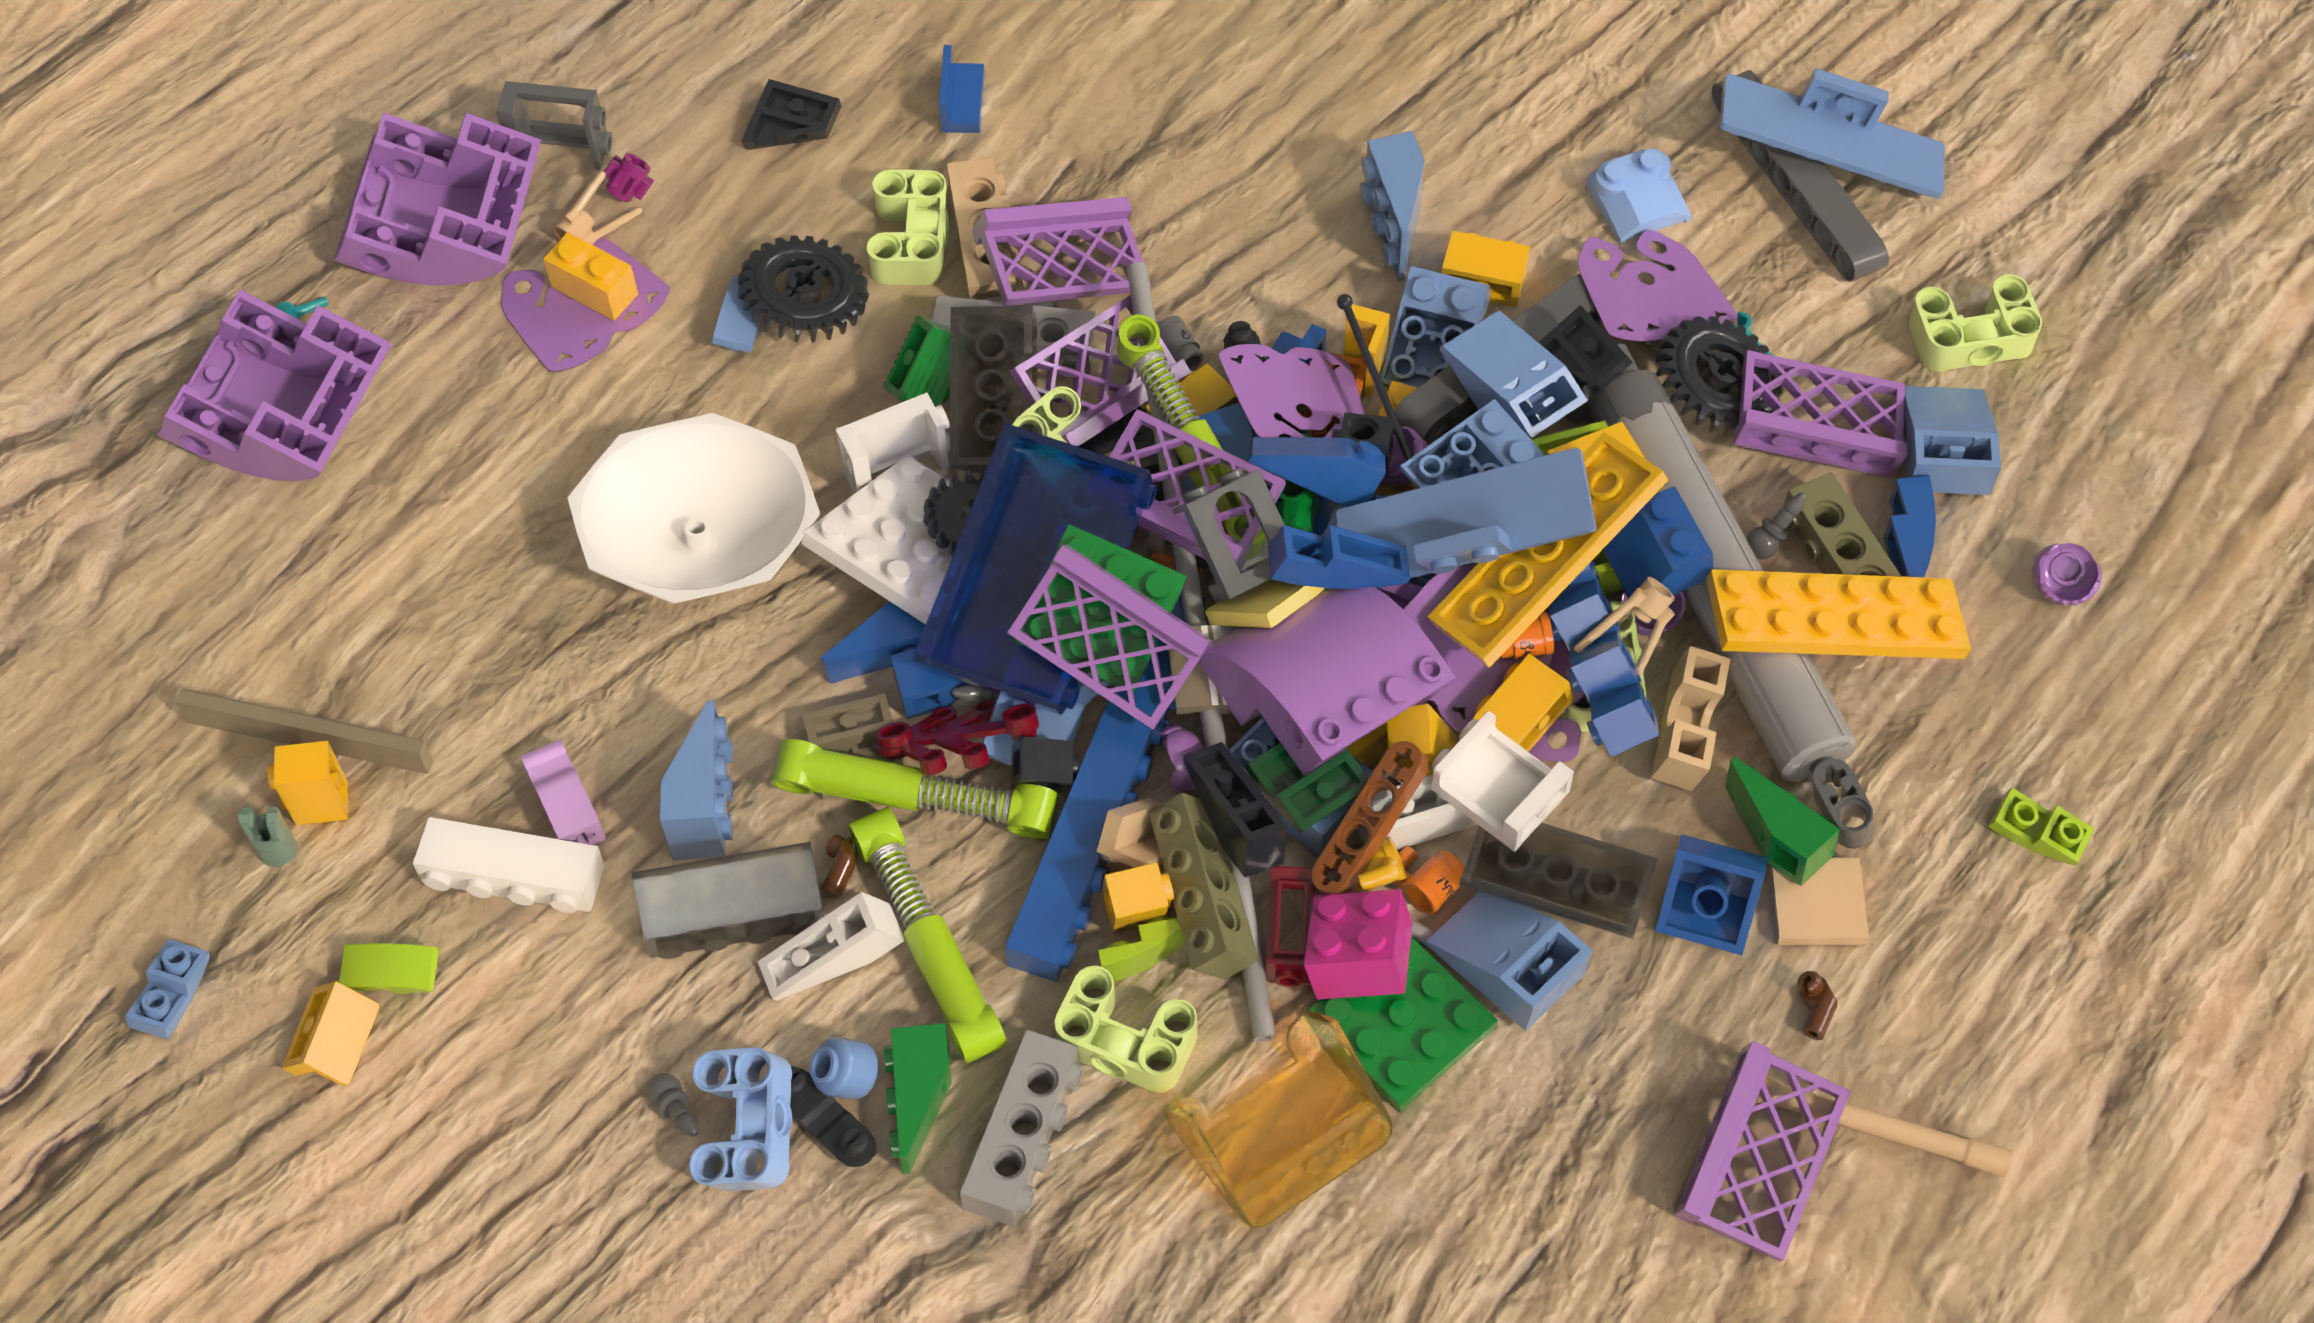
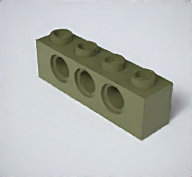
(1845, 536)
(1203, 889)

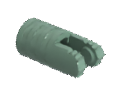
(268, 835)

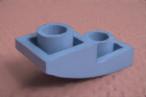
(734, 325)
(170, 988)

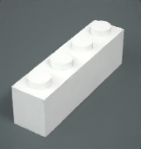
(1423, 818)
(509, 865)

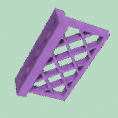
(1051, 223)
(1109, 408)
(1820, 439)
(1160, 517)
(1129, 603)
(1725, 1134)

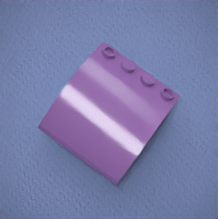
(438, 203)
(274, 390)
(1327, 671)

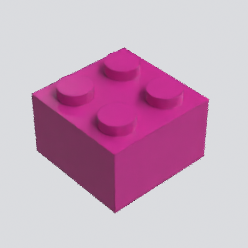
(1358, 944)

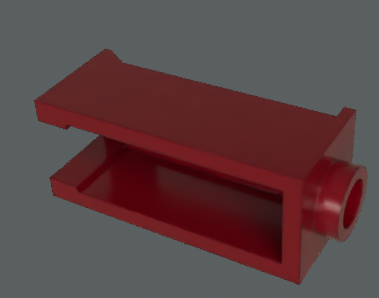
(1284, 965)

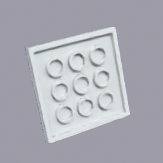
(883, 538)

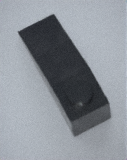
(1237, 810)

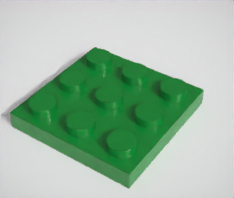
(1144, 575)
(1412, 1035)

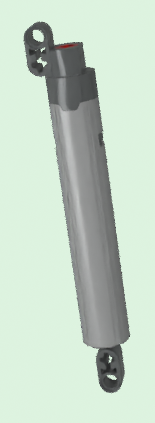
(1777, 689)

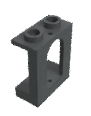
(593, 135)
(1199, 511)

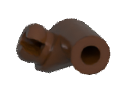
(843, 865)
(1820, 1003)

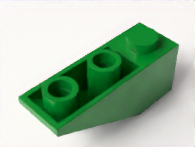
(1781, 826)
(921, 1082)

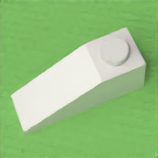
(832, 946)

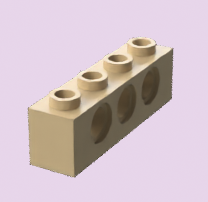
(974, 188)

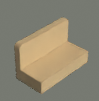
(1130, 834)

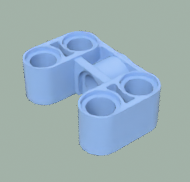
(761, 1119)

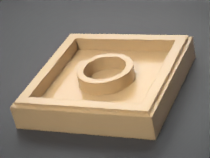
(1824, 909)

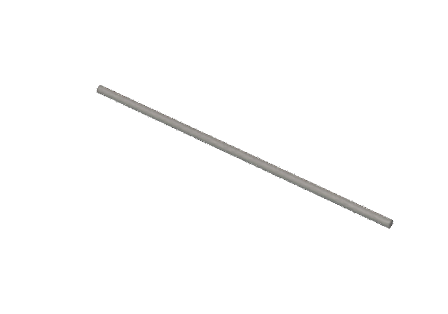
(1211, 720)

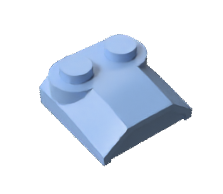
(1637, 194)

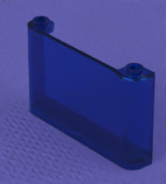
(1005, 551)

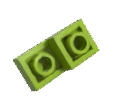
(2046, 832)
(1156, 942)
(389, 967)

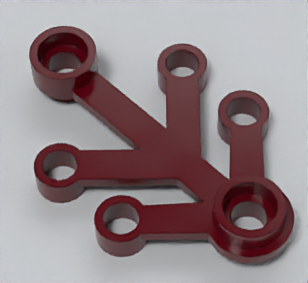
(950, 732)

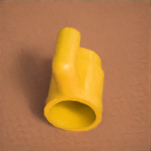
(1383, 869)

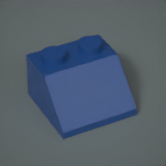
(1662, 545)
(1712, 894)

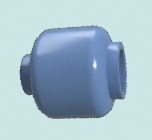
(844, 1068)

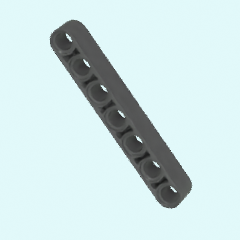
(1818, 204)
(1443, 399)

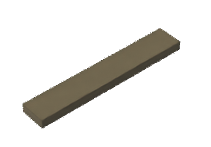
(299, 728)

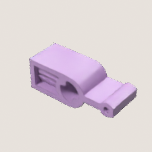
(563, 795)

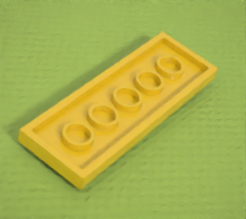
(1509, 593)
(1837, 614)

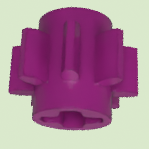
(628, 177)

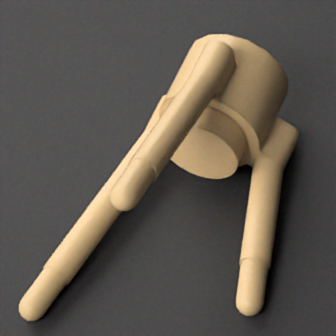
(580, 222)
(1647, 603)

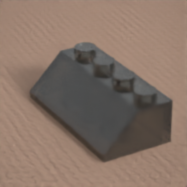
(983, 393)
(1565, 876)
(728, 900)

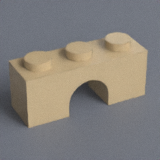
(1684, 738)

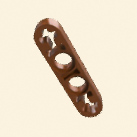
(1363, 816)

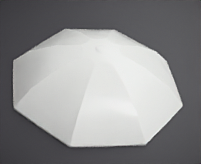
(693, 508)

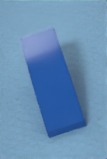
(1912, 527)
(1336, 559)

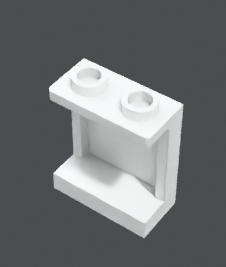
(887, 436)
(1498, 782)

